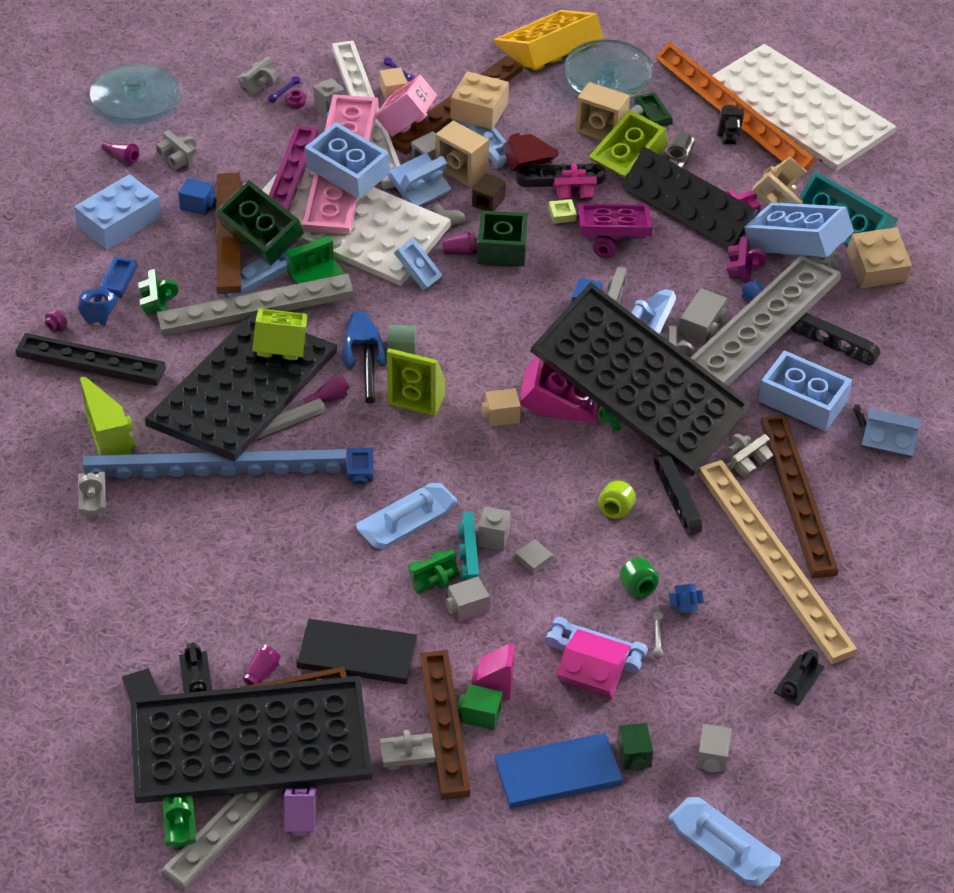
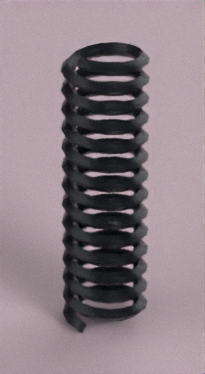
(862, 418)

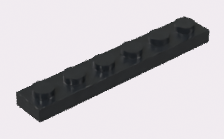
(91, 359)

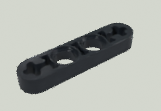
(556, 170)
(835, 335)
(678, 494)

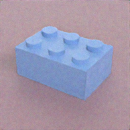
(347, 160)
(117, 211)
(804, 390)

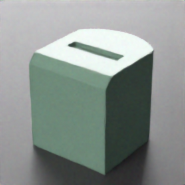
(402, 338)

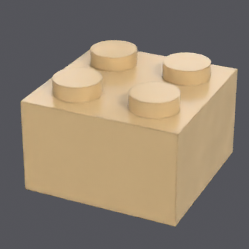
(479, 100)
(599, 110)
(464, 152)
(879, 257)

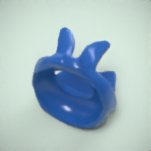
(97, 310)

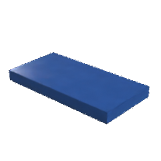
(558, 770)

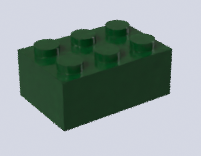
(259, 222)

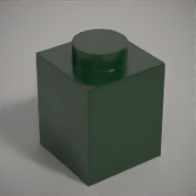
(635, 746)

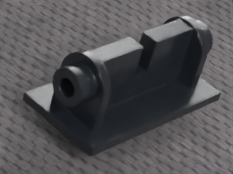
(195, 669)
(800, 677)

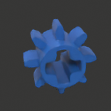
(686, 598)

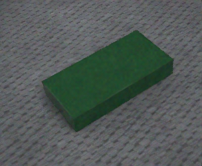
(654, 109)

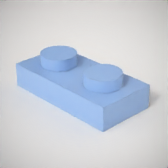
(418, 264)

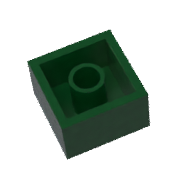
(502, 238)

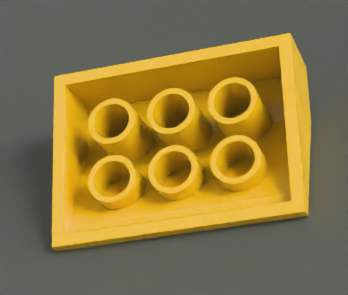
(550, 38)

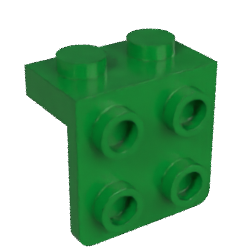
(312, 261)

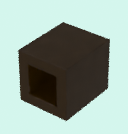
(488, 193)

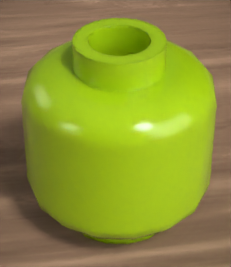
(616, 499)

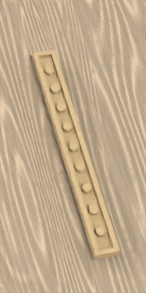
(777, 563)

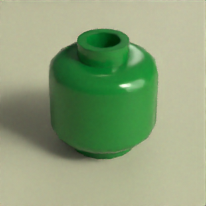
(639, 577)

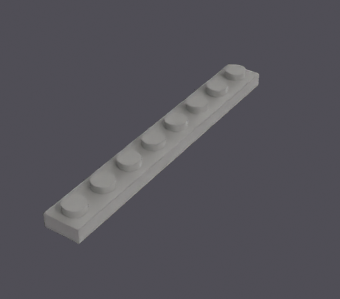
(242, 306)

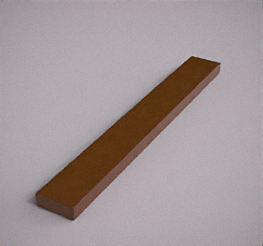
(227, 247)
(799, 498)

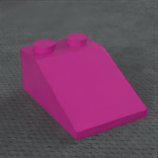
(554, 396)

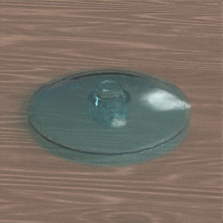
(610, 65)
(135, 93)

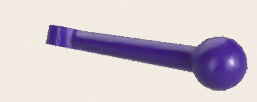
(388, 62)
(294, 80)

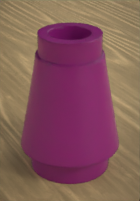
(460, 244)
(262, 665)

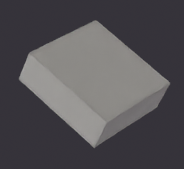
(534, 556)

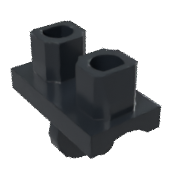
(730, 124)

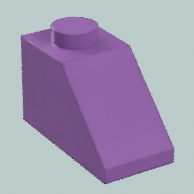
(300, 810)

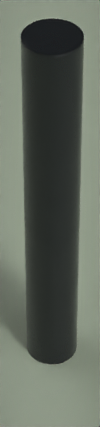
(369, 373)

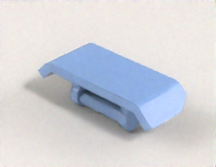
(655, 309)
(407, 515)
(724, 841)

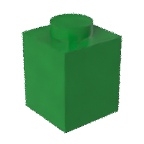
(481, 707)

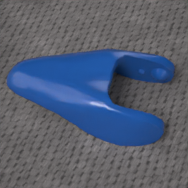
(360, 331)

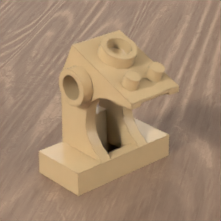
(781, 182)

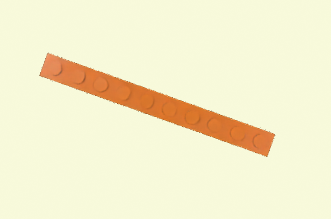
(719, 95)

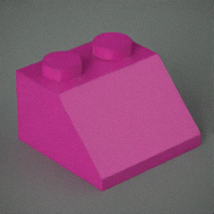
(593, 663)

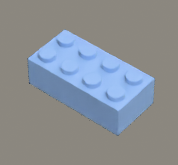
(799, 229)

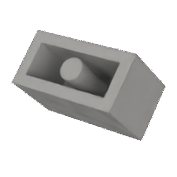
(703, 316)

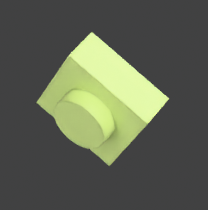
(562, 211)

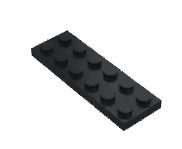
(688, 198)

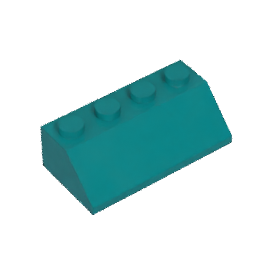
(862, 213)

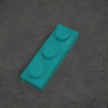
(468, 550)

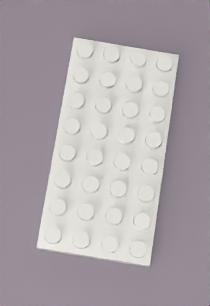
(805, 107)
(378, 229)

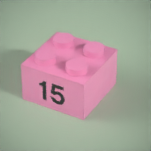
(406, 106)

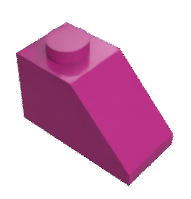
(496, 671)

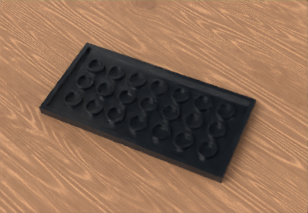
(641, 378)
(236, 393)
(249, 739)

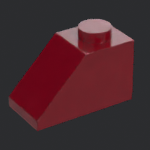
(527, 151)

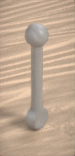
(657, 618)

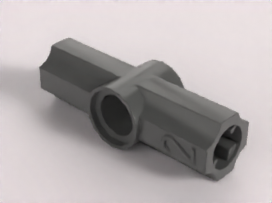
(680, 149)

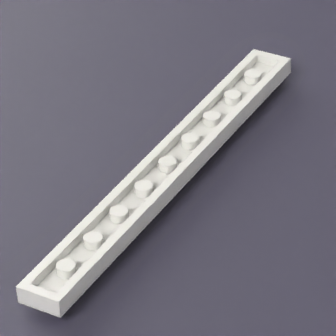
(358, 85)

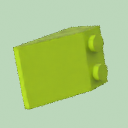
(625, 142)
(279, 333)
(414, 382)
(107, 421)

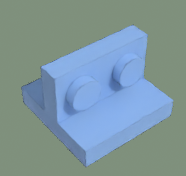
(421, 180)
(891, 432)

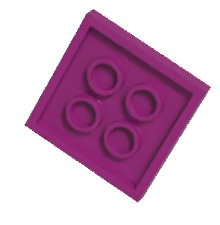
(615, 220)

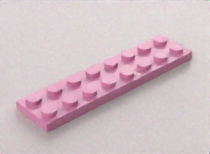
(328, 205)

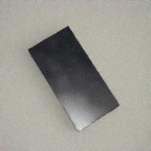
(358, 649)

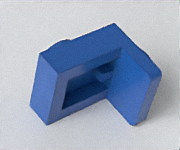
(360, 465)

